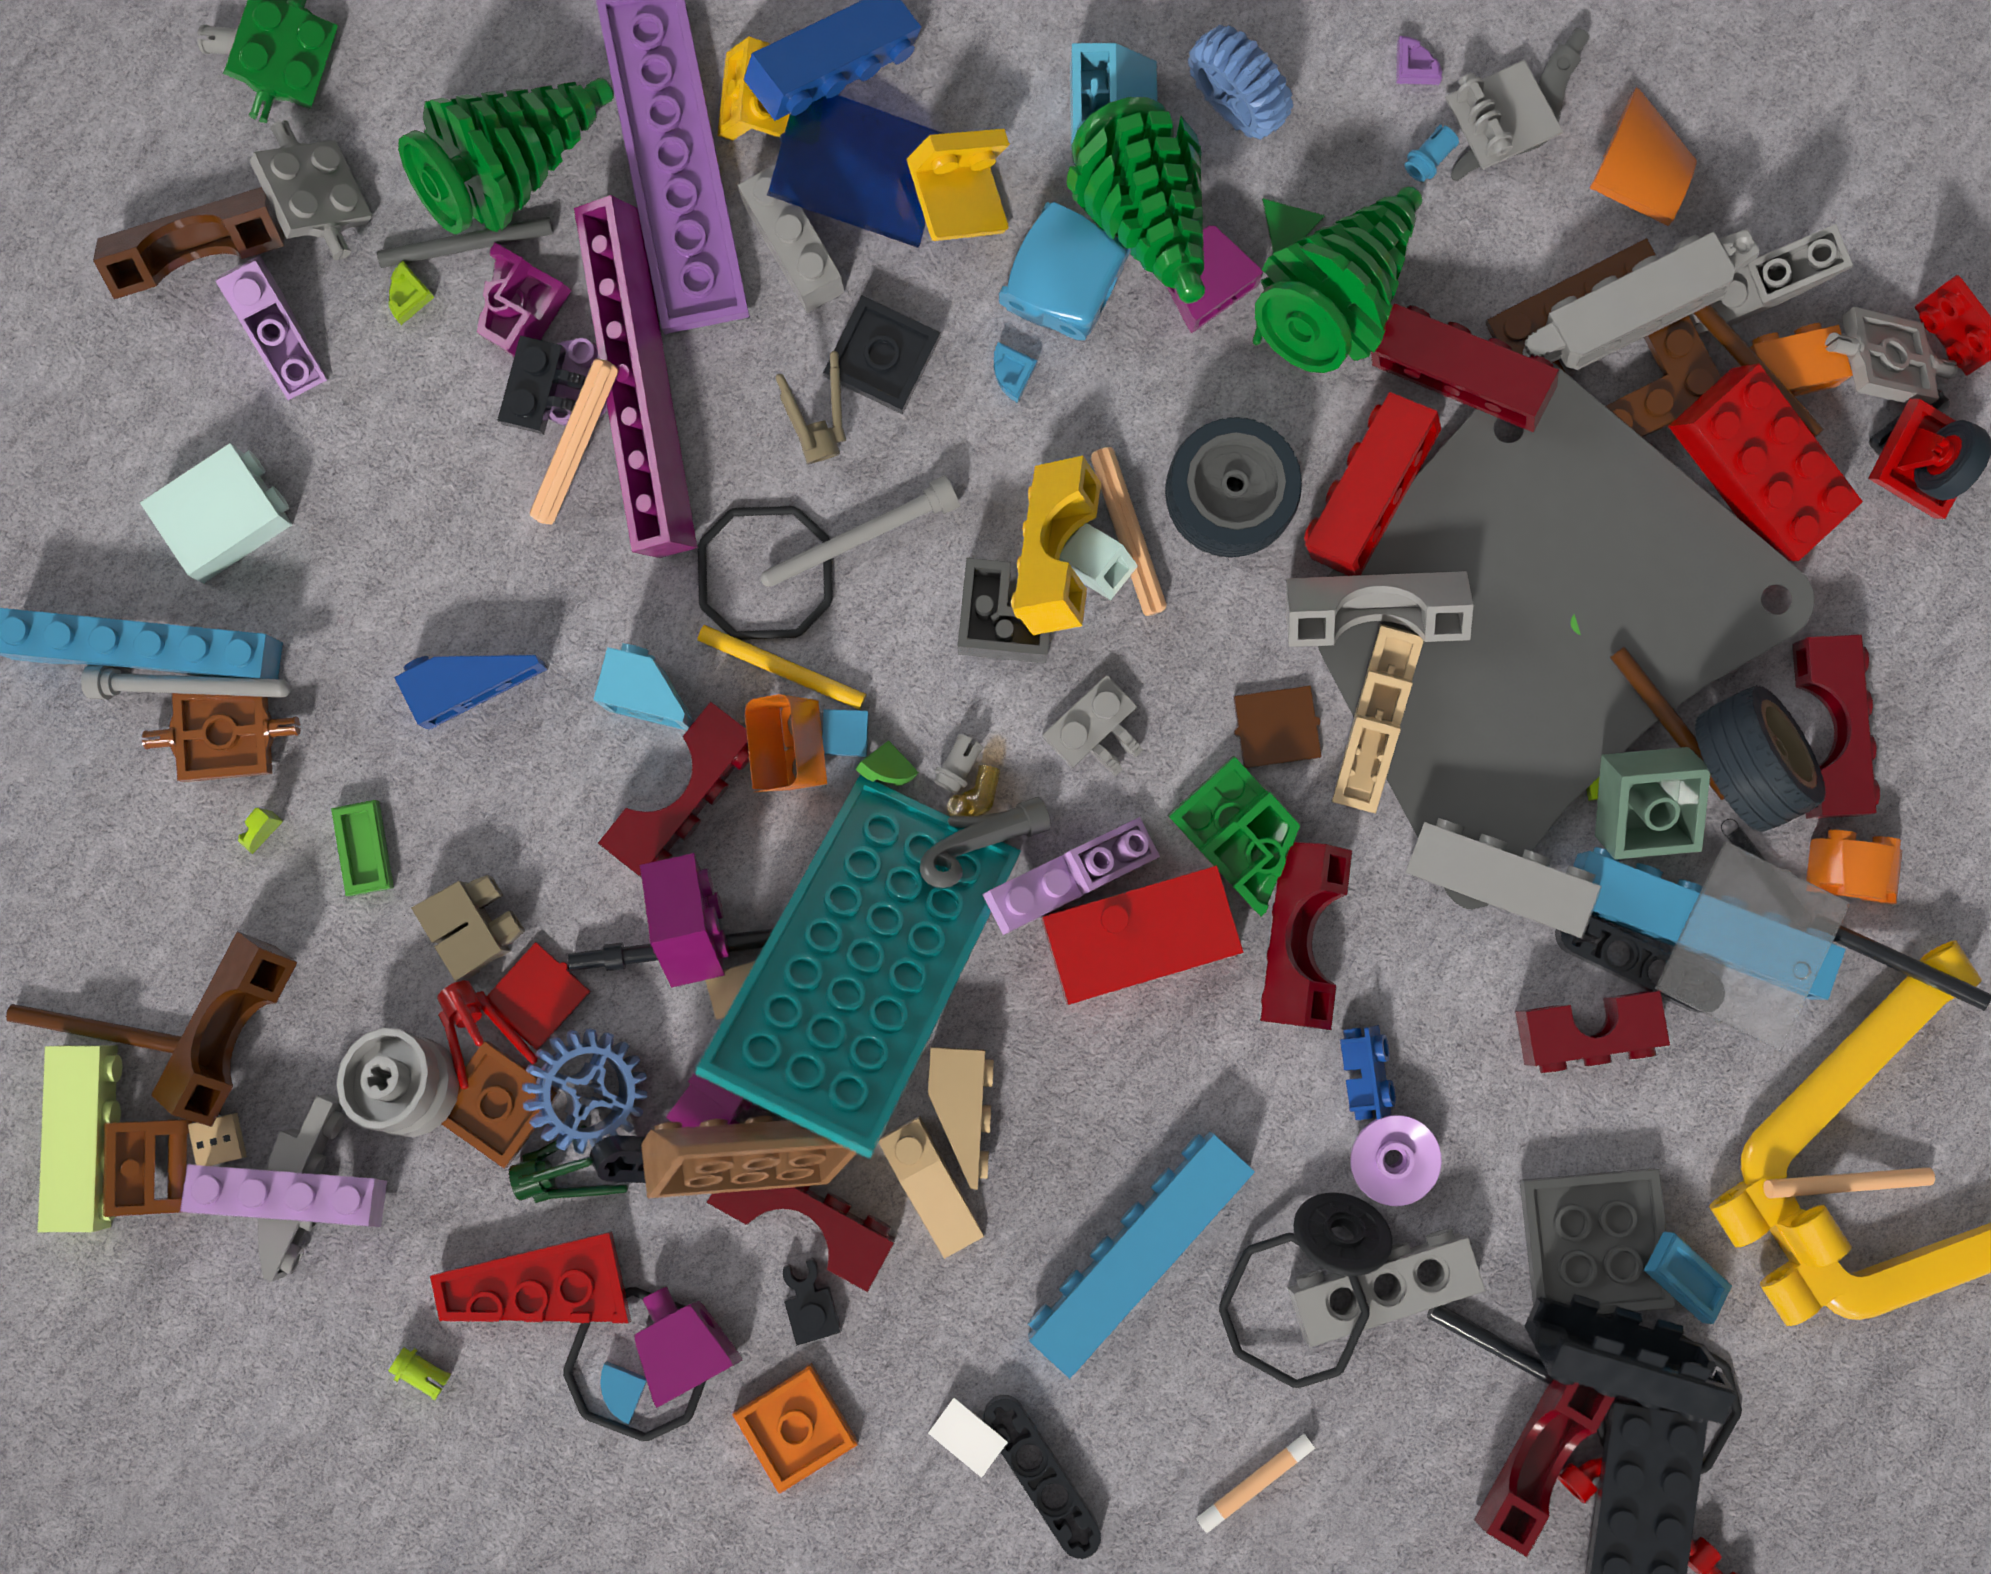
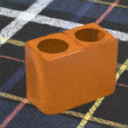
(769, 763)

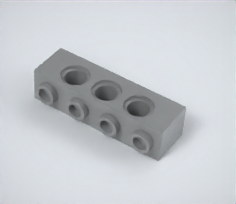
(1455, 1279)

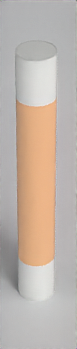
(1255, 1483)

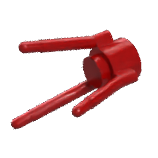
(463, 1007)

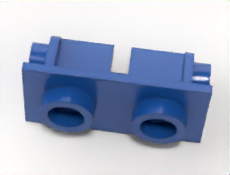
(1373, 1089)

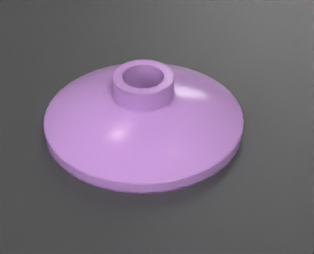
(1413, 1172)

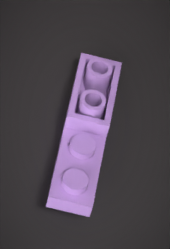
(1071, 876)

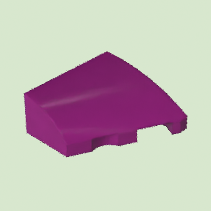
(518, 301)

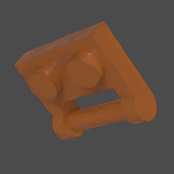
(131, 1167)

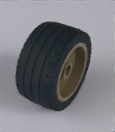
(1760, 759)

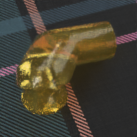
(978, 799)

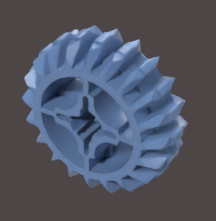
(1240, 81)
(548, 1075)

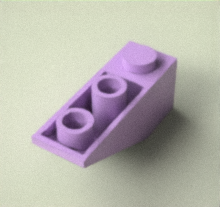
(271, 326)

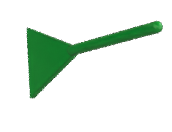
(1286, 226)

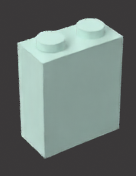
(217, 512)

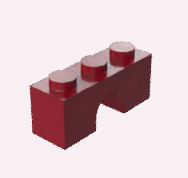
(1631, 1025)

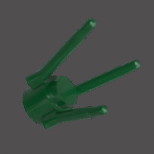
(535, 1177)

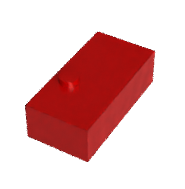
(1141, 935)

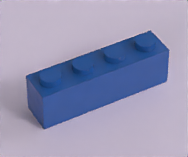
(831, 55)

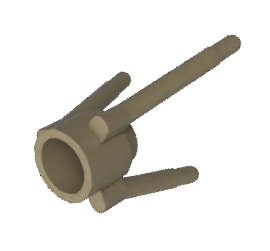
(816, 438)

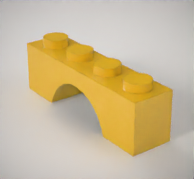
(1060, 502)

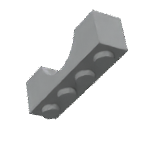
(1428, 603)

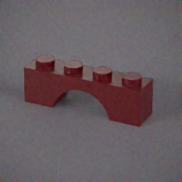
(1835, 674)
(716, 748)
(1294, 985)
(854, 1244)
(1522, 1492)

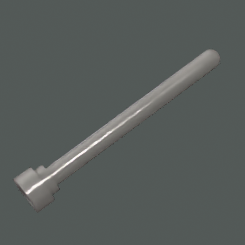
(936, 498)
(106, 681)

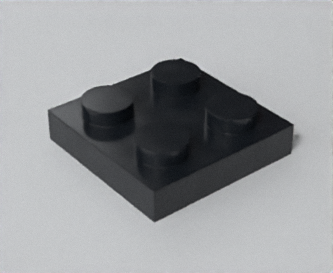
(883, 354)

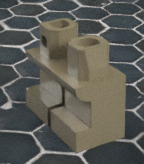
(464, 928)

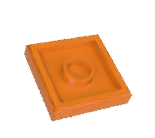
(795, 1428)

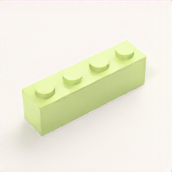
(76, 1105)

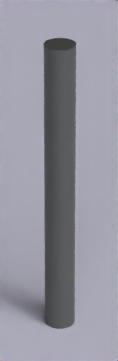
(464, 242)

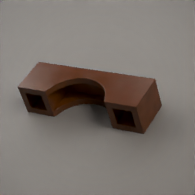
(151, 251)
(199, 1068)

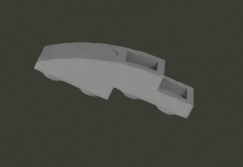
(1781, 276)
(296, 1153)

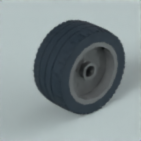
(1247, 458)

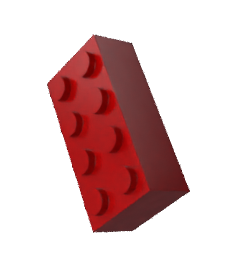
(1765, 462)

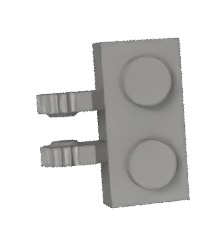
(1090, 723)

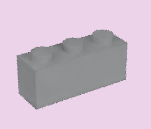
(792, 243)

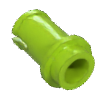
(415, 1371)

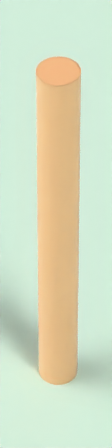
(1849, 1182)

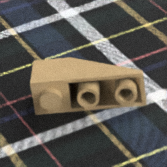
(957, 1096)

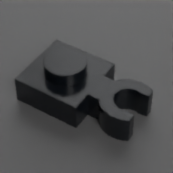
(812, 1309)

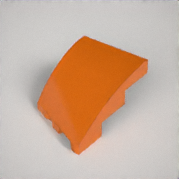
(1645, 163)

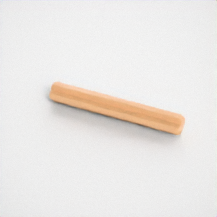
(574, 441)
(1128, 530)

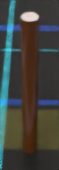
(1745, 356)
(1658, 705)
(92, 1028)

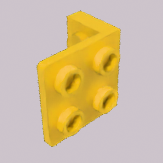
(739, 106)
(958, 184)

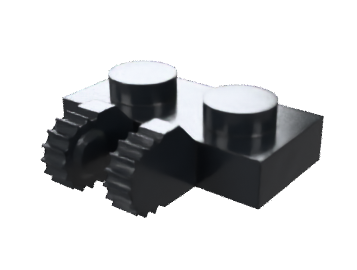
(533, 385)

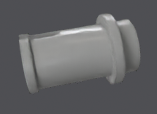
(219, 40)
(957, 764)

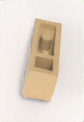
(930, 1187)

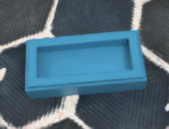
(1688, 1278)

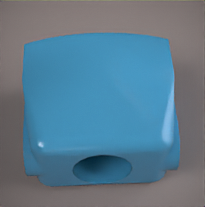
(1064, 273)

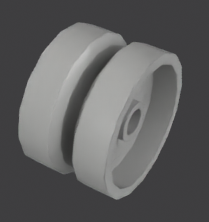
(397, 1083)

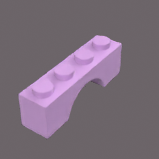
(283, 1195)

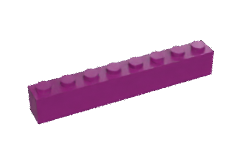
(641, 396)

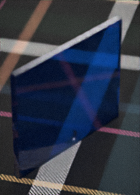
(852, 167)

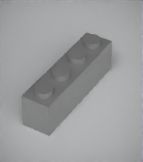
(1504, 879)

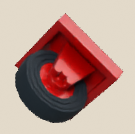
(1931, 458)

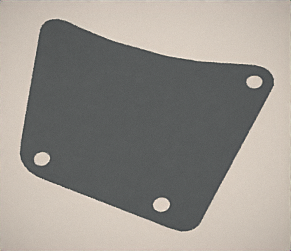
(1548, 530)

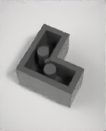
(987, 623)

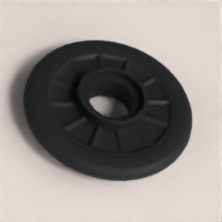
(1352, 1257)

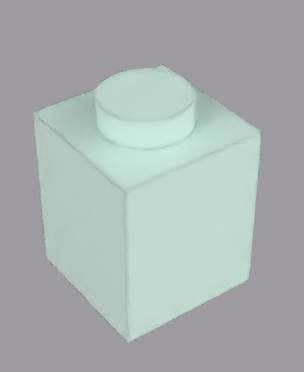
(1098, 560)

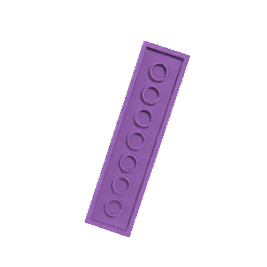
(673, 163)

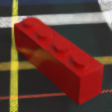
(1372, 485)

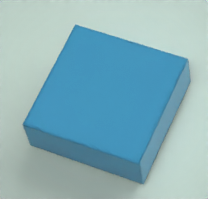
(845, 732)

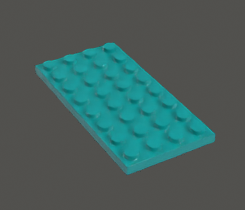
(855, 971)

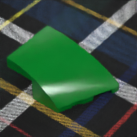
(1239, 831)

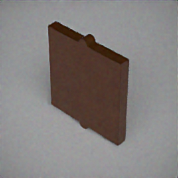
(1277, 727)

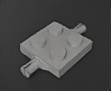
(310, 189)
(1890, 356)

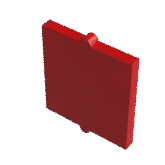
(537, 995)

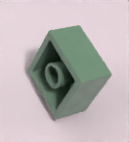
(1652, 802)

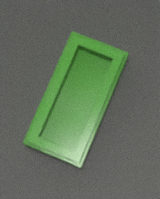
(362, 848)

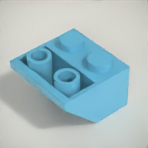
(1104, 75)

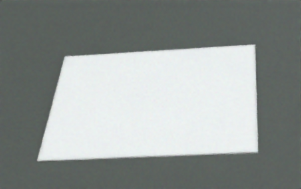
(967, 1437)

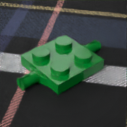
(280, 53)

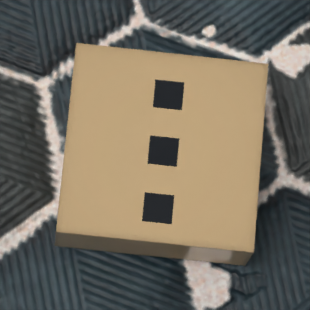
(217, 1143)

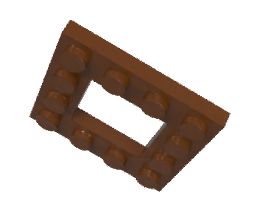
(1676, 347)

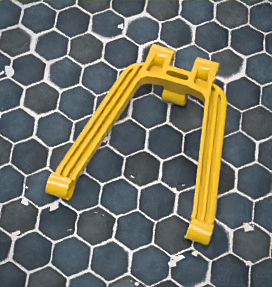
(1812, 1236)

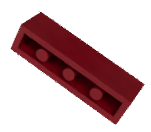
(1466, 366)

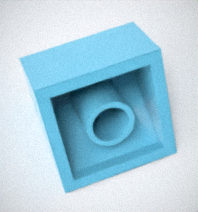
(640, 688)

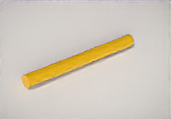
(781, 667)

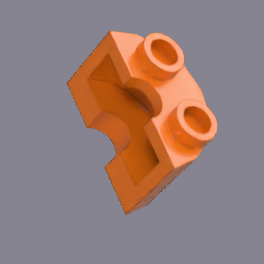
(1856, 867)

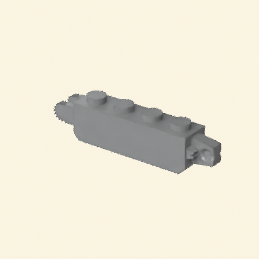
(1643, 300)

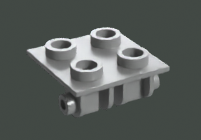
(1502, 113)

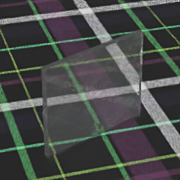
(1752, 946)

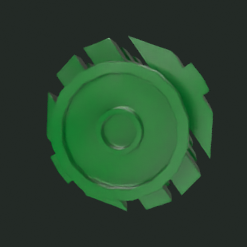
(494, 149)
(1144, 188)
(1337, 286)

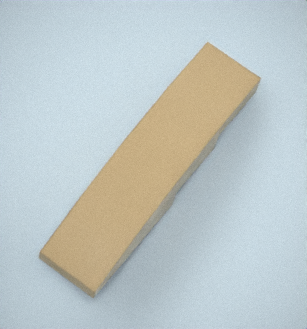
(1378, 719)

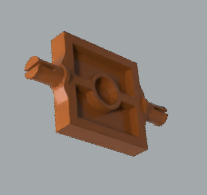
(220, 736)

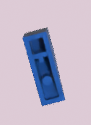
(454, 684)

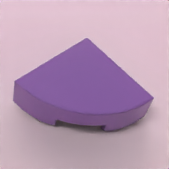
(1416, 63)

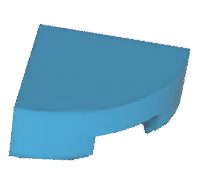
(1012, 370)
(621, 1390)

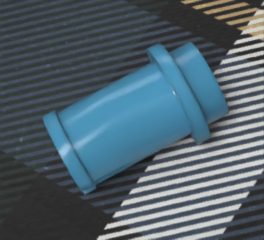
(1424, 161)

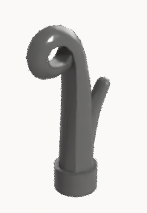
(981, 831)

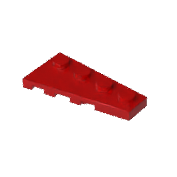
(553, 1283)

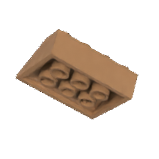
(737, 1157)

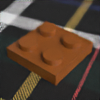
(491, 1108)

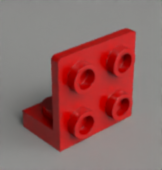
(1958, 323)

